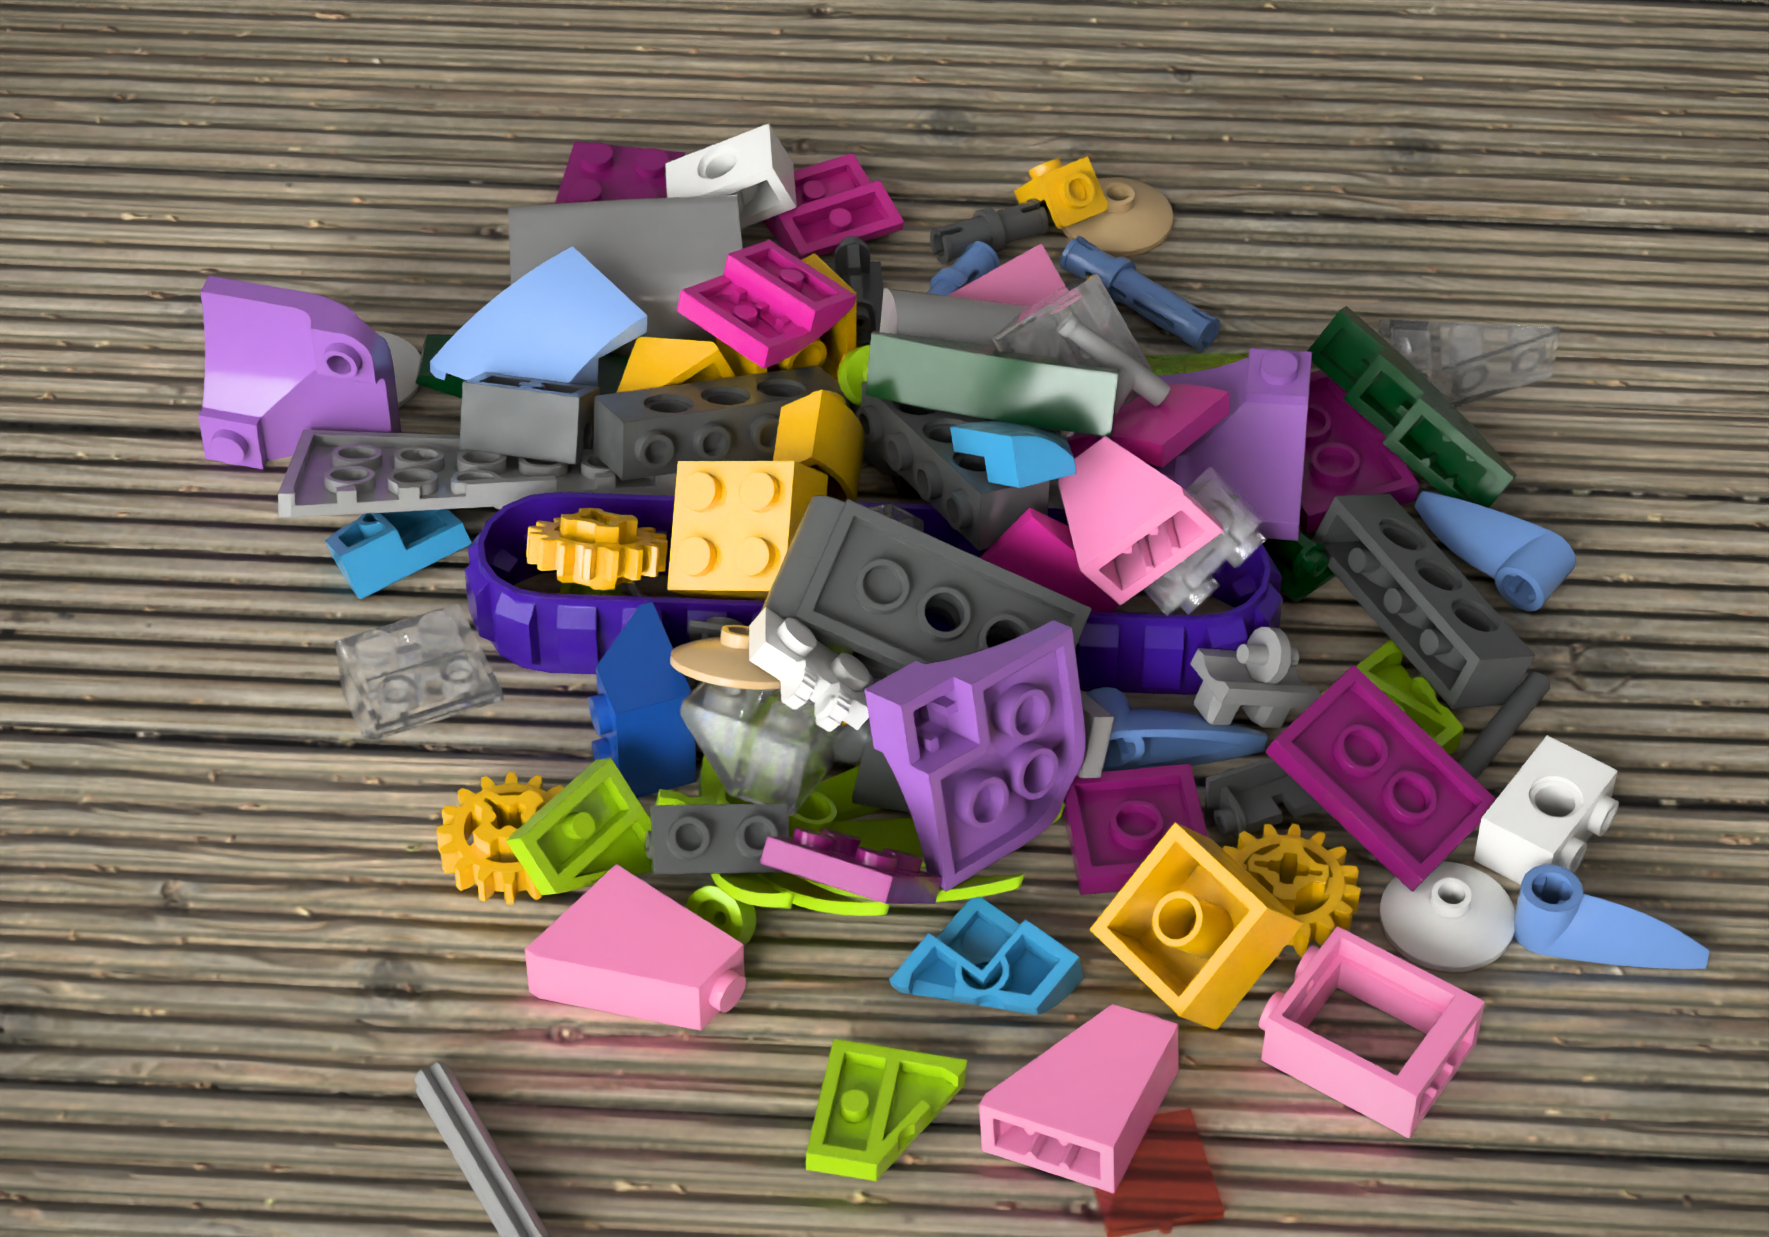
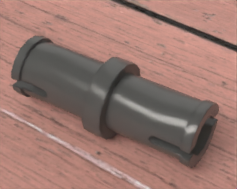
(990, 227)

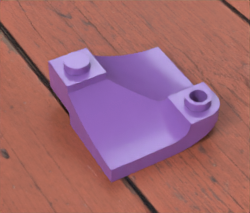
(285, 367)
(1261, 438)
(983, 746)

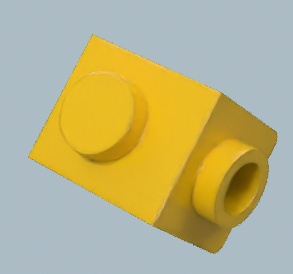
(1068, 191)

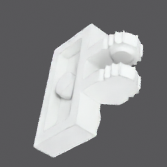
(810, 670)

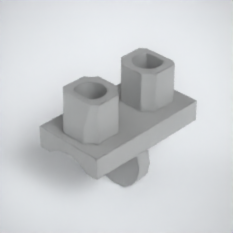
(1256, 676)

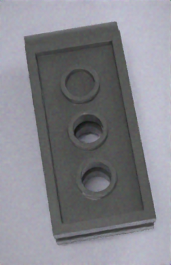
(872, 580)

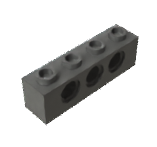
(698, 421)
(956, 484)
(1422, 601)

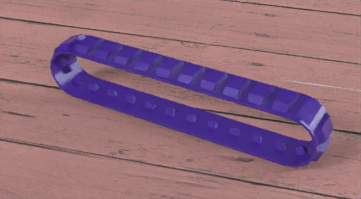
(576, 630)

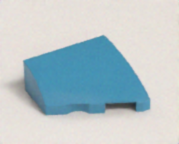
(1015, 452)
(394, 545)
(991, 963)

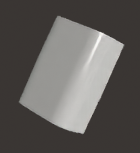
(640, 245)

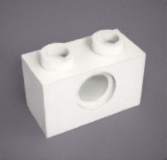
(744, 166)
(1547, 812)

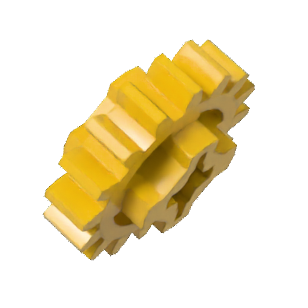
(596, 548)
(492, 818)
(1304, 879)

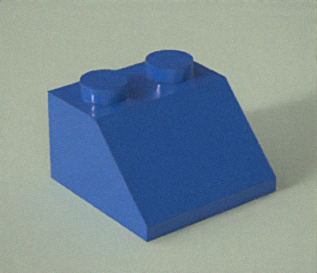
(641, 708)

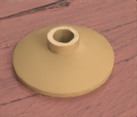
(1133, 224)
(723, 661)

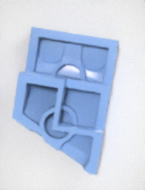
(545, 326)

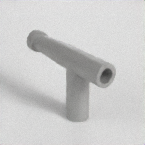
(1108, 355)

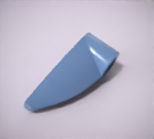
(1516, 553)
(1169, 737)
(1566, 924)

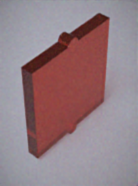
(1164, 1182)

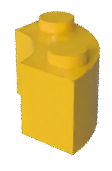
(824, 437)

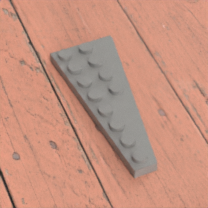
(429, 472)

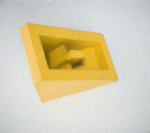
(672, 362)

